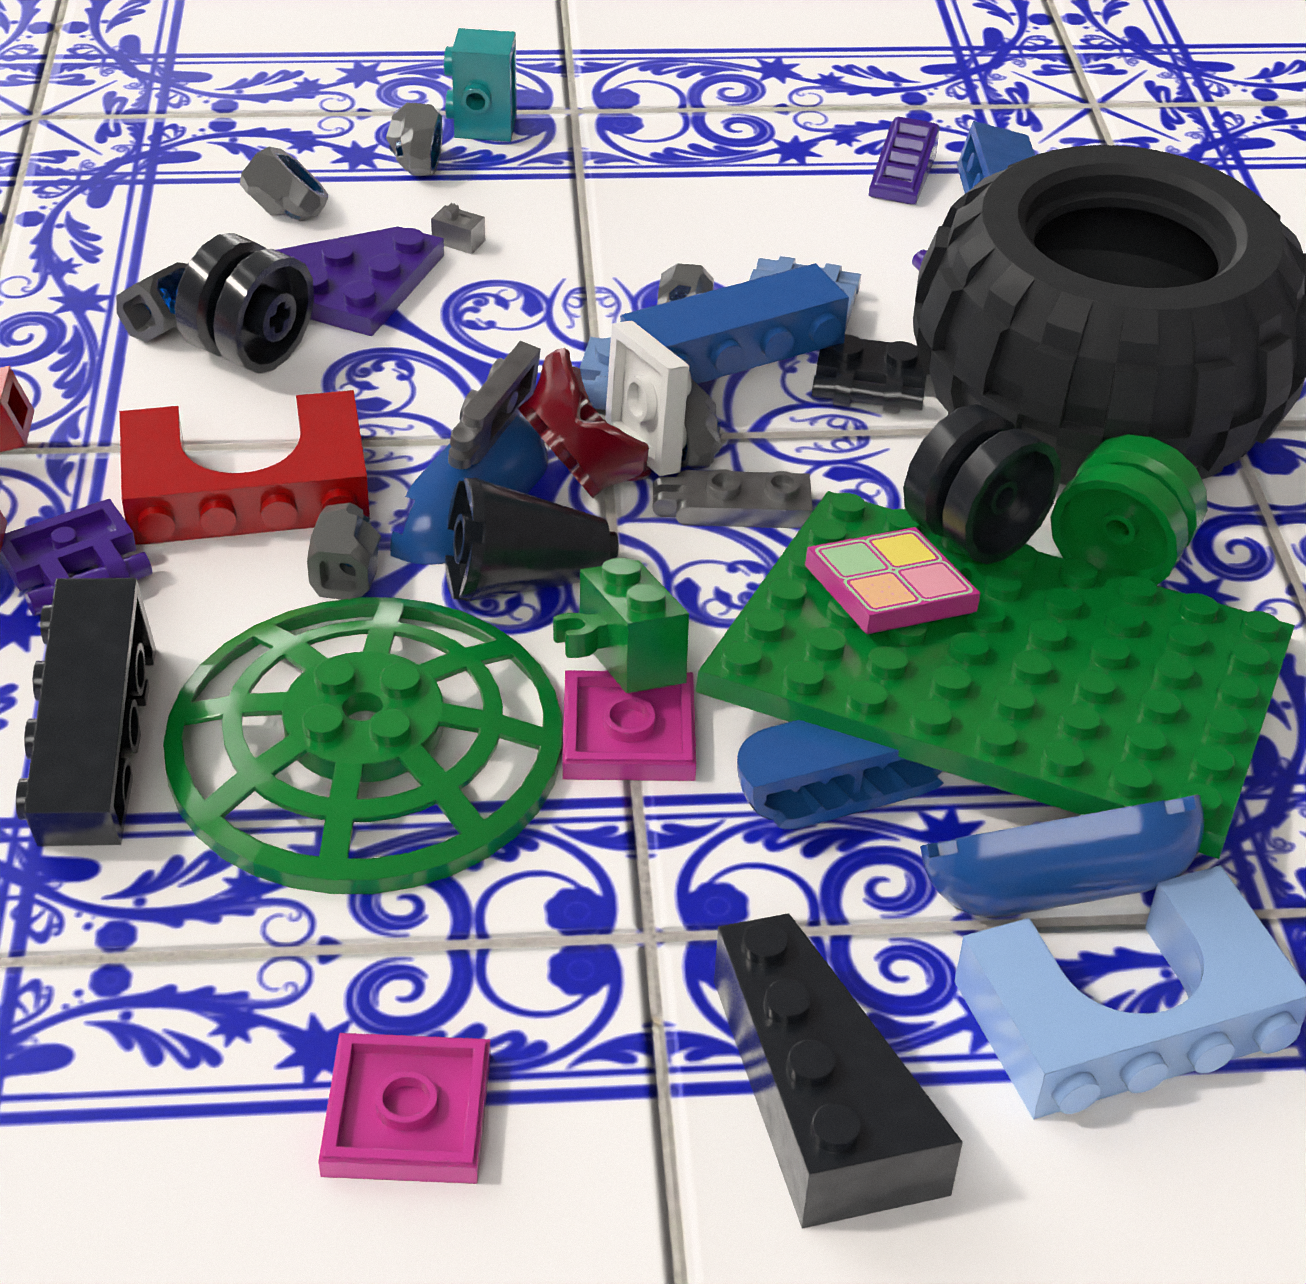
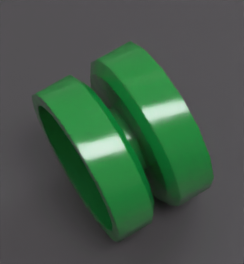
(1130, 508)

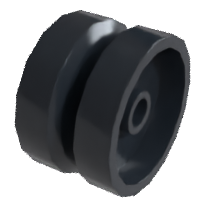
(244, 302)
(981, 483)

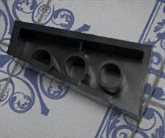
(86, 712)
(829, 1087)

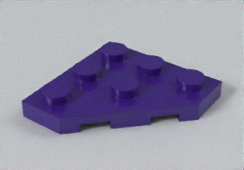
(366, 274)

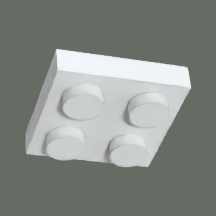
(648, 394)

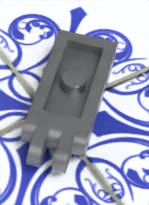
(494, 406)
(734, 498)

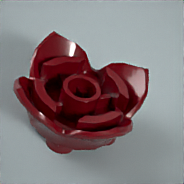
(577, 432)

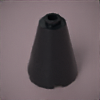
(519, 542)

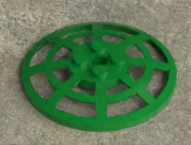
(354, 752)

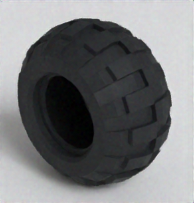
(1115, 303)

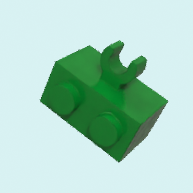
(628, 626)

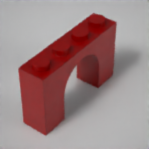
(178, 500)

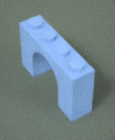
(1075, 1051)

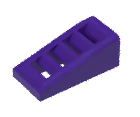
(905, 156)

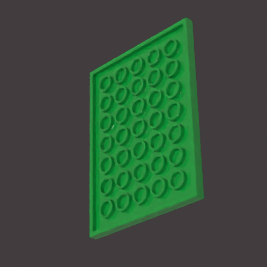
(1053, 690)

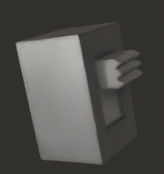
(459, 228)

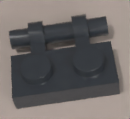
(871, 374)

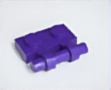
(69, 544)

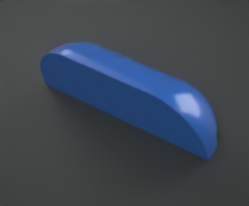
(513, 462)
(817, 774)
(1067, 859)

